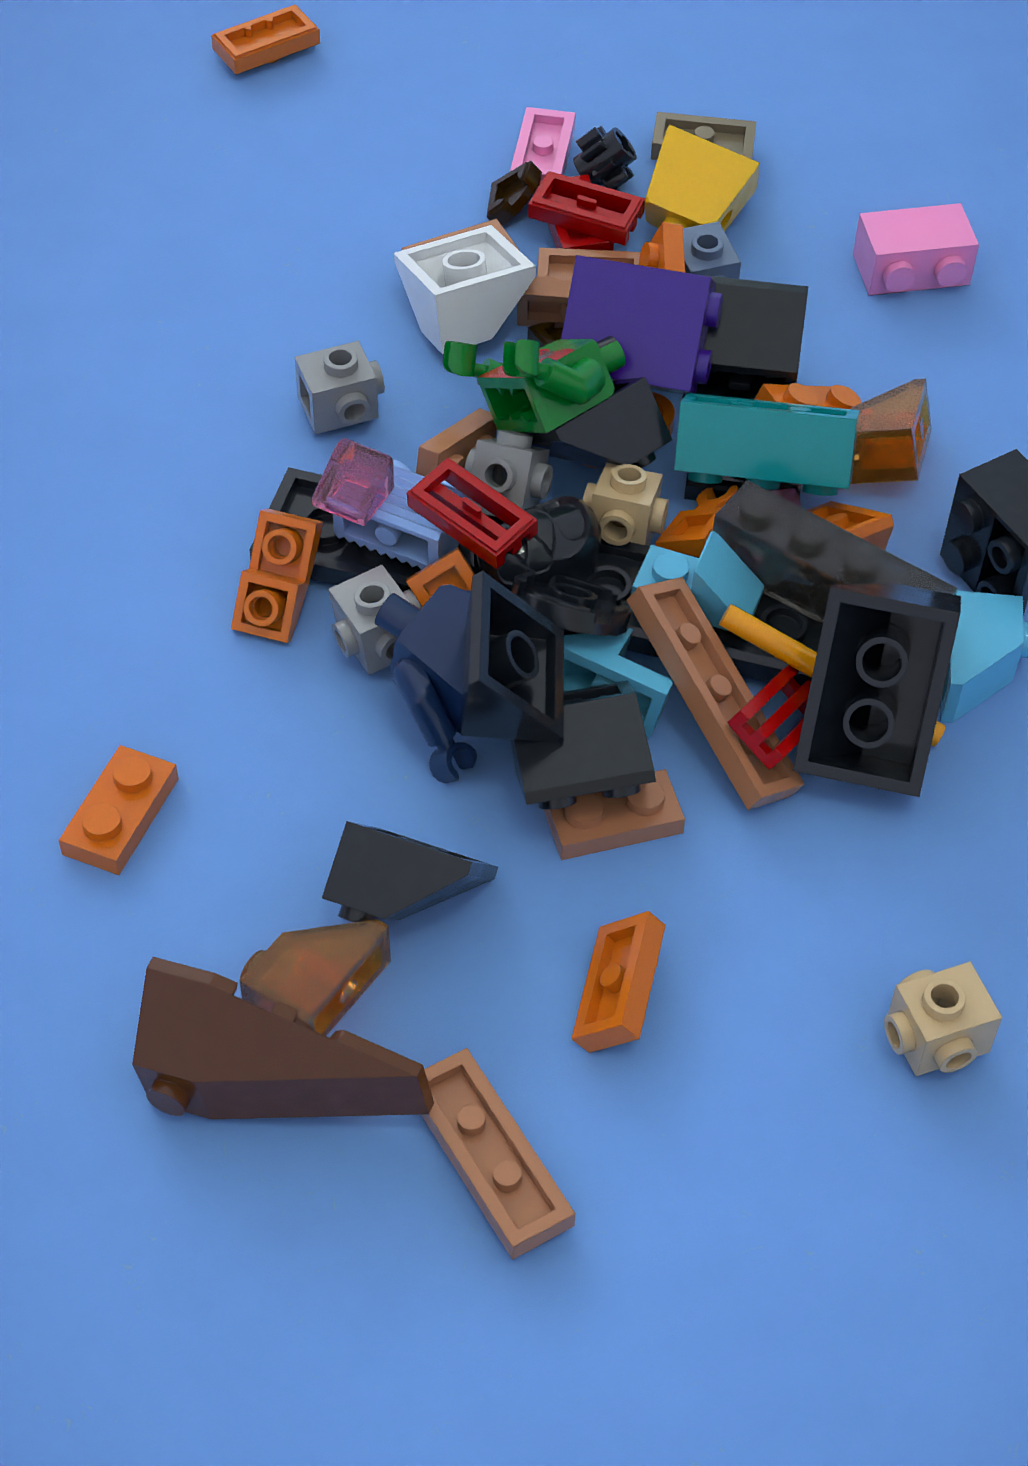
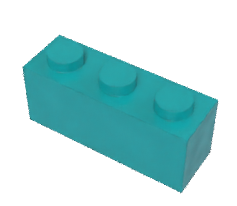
(766, 443)

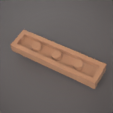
(710, 687)

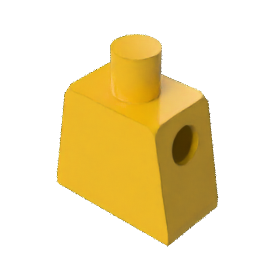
(698, 182)

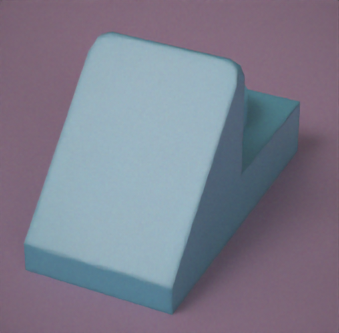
(713, 578)
(601, 661)

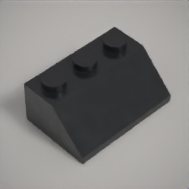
(878, 685)

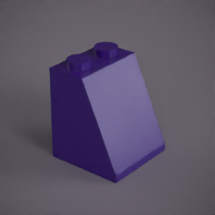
(653, 315)

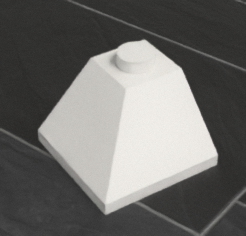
(464, 284)

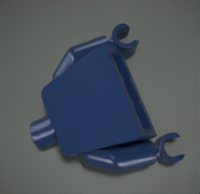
(429, 671)

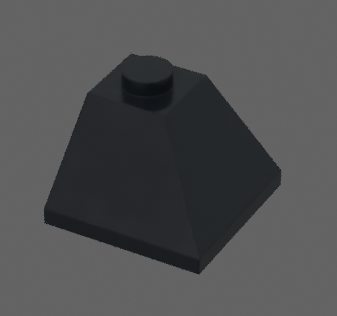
(614, 431)
(396, 875)

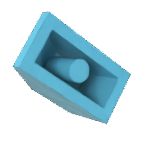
(984, 651)

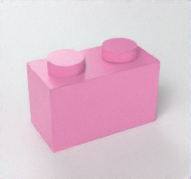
(915, 249)

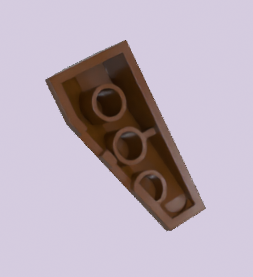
(235, 1060)

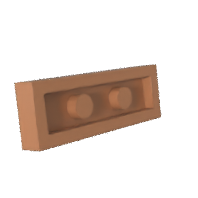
(494, 1156)

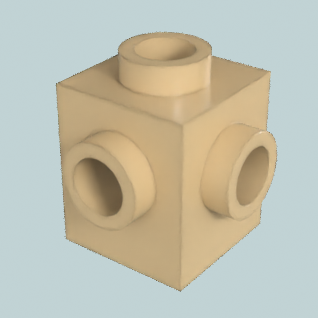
(628, 504)
(942, 1019)

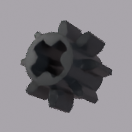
(605, 157)

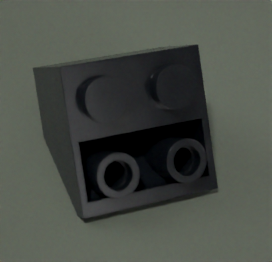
(755, 337)
(990, 527)
(599, 750)

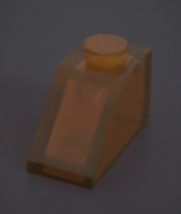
(892, 435)
(318, 970)

